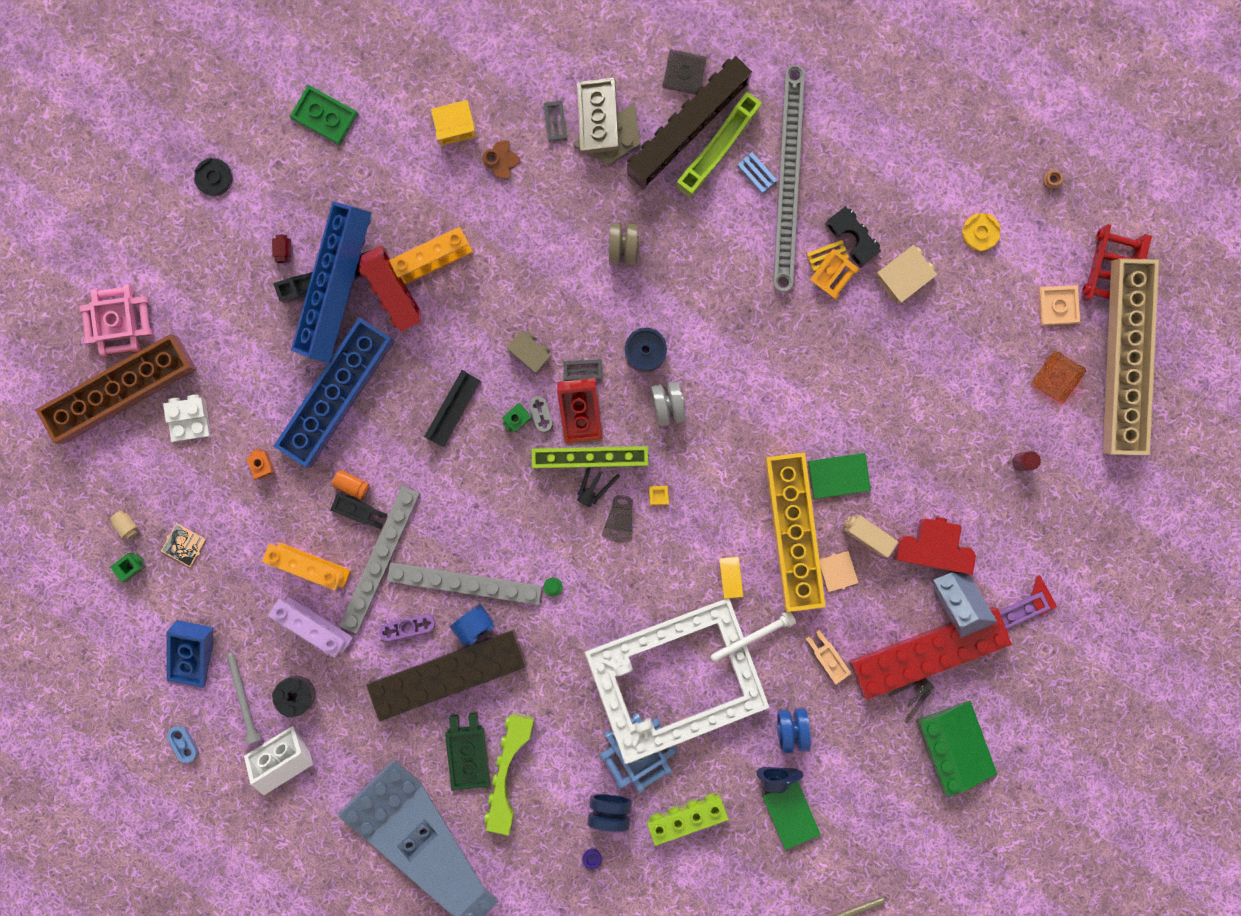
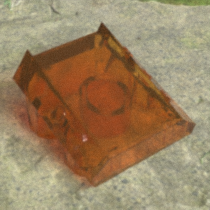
(1058, 376)

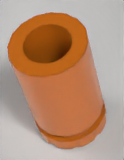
(350, 484)

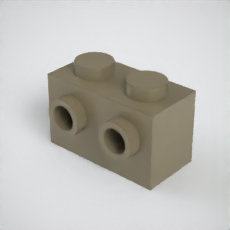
(529, 352)

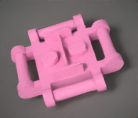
(115, 320)

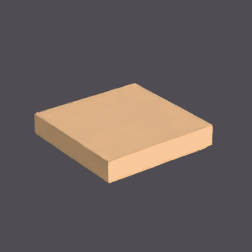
(1059, 305)

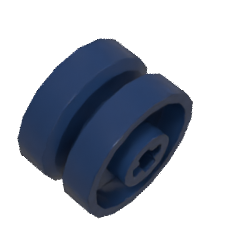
(645, 361)
(609, 812)

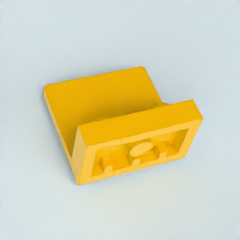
(453, 123)

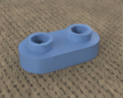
(180, 745)

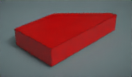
(1040, 586)

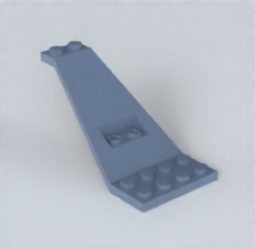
(392, 814)

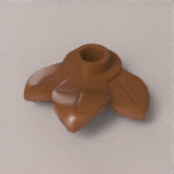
(504, 159)

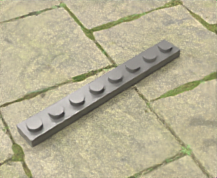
(379, 559)
(464, 583)

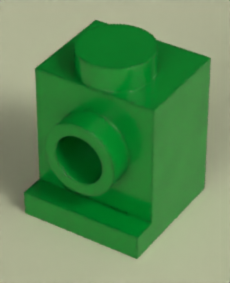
(121, 567)

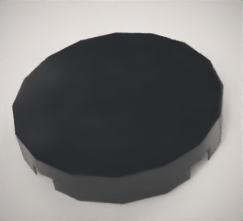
(213, 177)

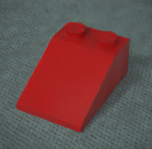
(579, 410)

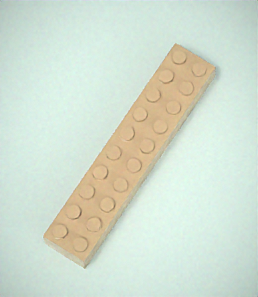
(1130, 356)

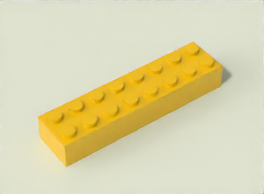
(794, 532)

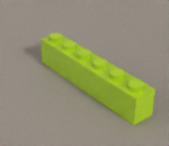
(590, 457)

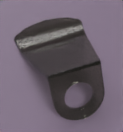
(619, 521)

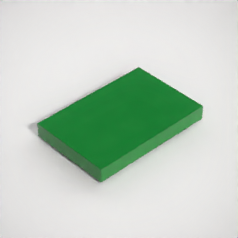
(323, 115)
(839, 475)
(791, 816)

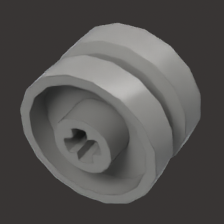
(667, 404)

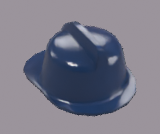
(778, 779)

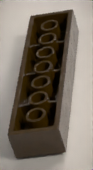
(688, 122)
(446, 675)

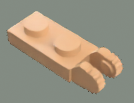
(829, 659)

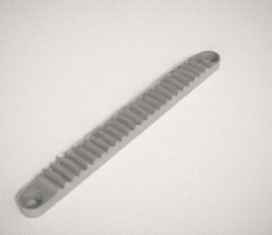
(788, 178)

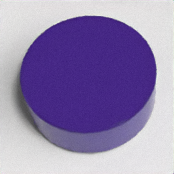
(592, 858)

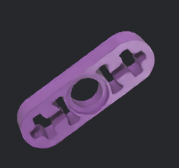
(422, 629)

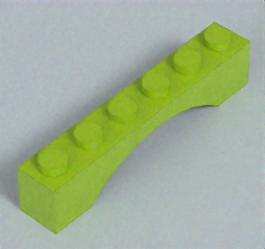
(719, 145)
(501, 812)

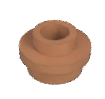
(1057, 175)

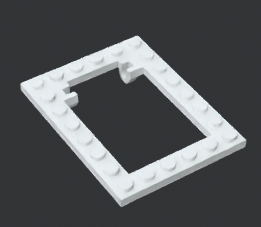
(641, 738)

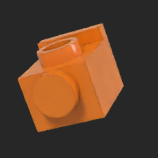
(266, 467)

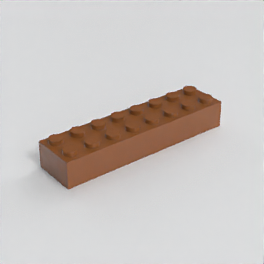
(115, 389)

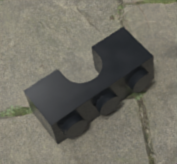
(846, 222)

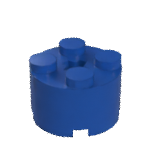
(472, 624)

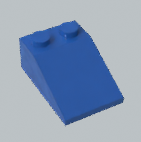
(188, 653)

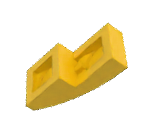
(731, 577)

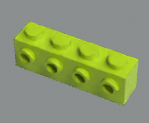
(687, 819)

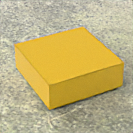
(658, 495)

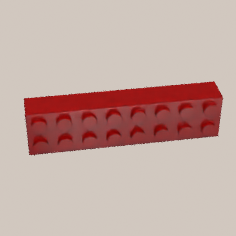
(925, 656)

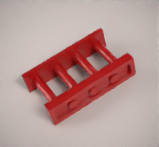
(1103, 235)

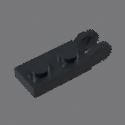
(356, 510)

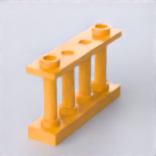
(431, 256)
(306, 565)

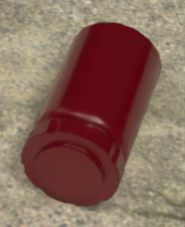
(1026, 461)

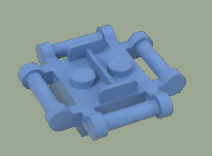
(638, 767)

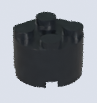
(293, 707)

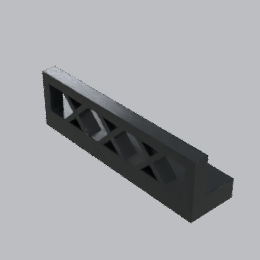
(452, 408)

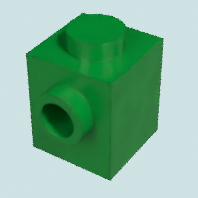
(516, 418)

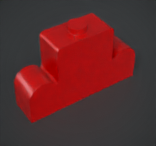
(936, 547)

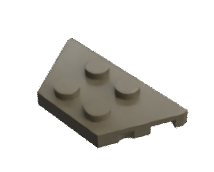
(628, 137)

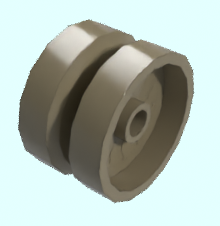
(624, 244)

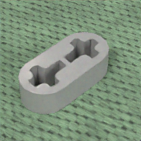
(536, 416)

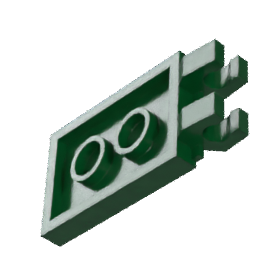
(467, 754)

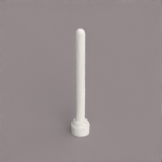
(786, 620)

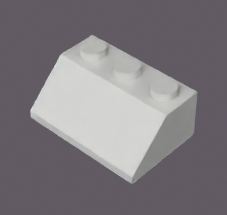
(277, 760)

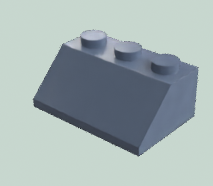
(963, 603)

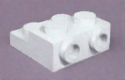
(187, 418)

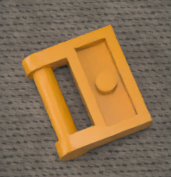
(830, 270)

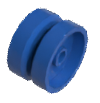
(793, 730)

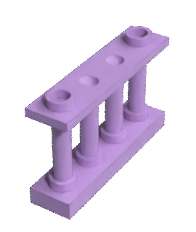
(310, 626)

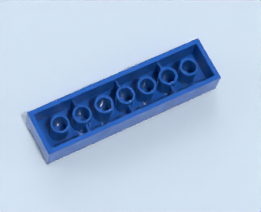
(331, 281)
(334, 393)

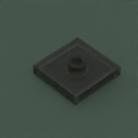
(684, 71)

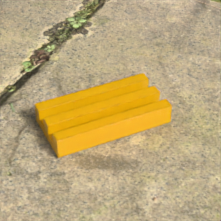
(842, 250)

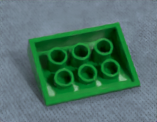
(956, 748)

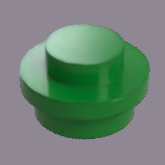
(553, 587)

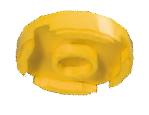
(978, 237)

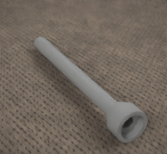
(251, 734)

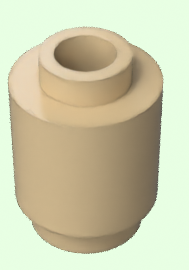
(124, 525)

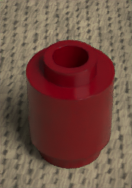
(281, 249)

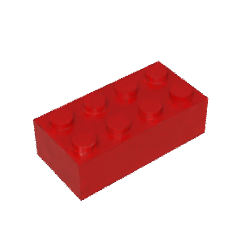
(390, 289)

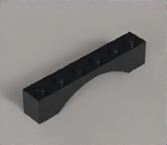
(297, 286)

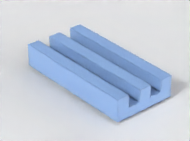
(767, 184)

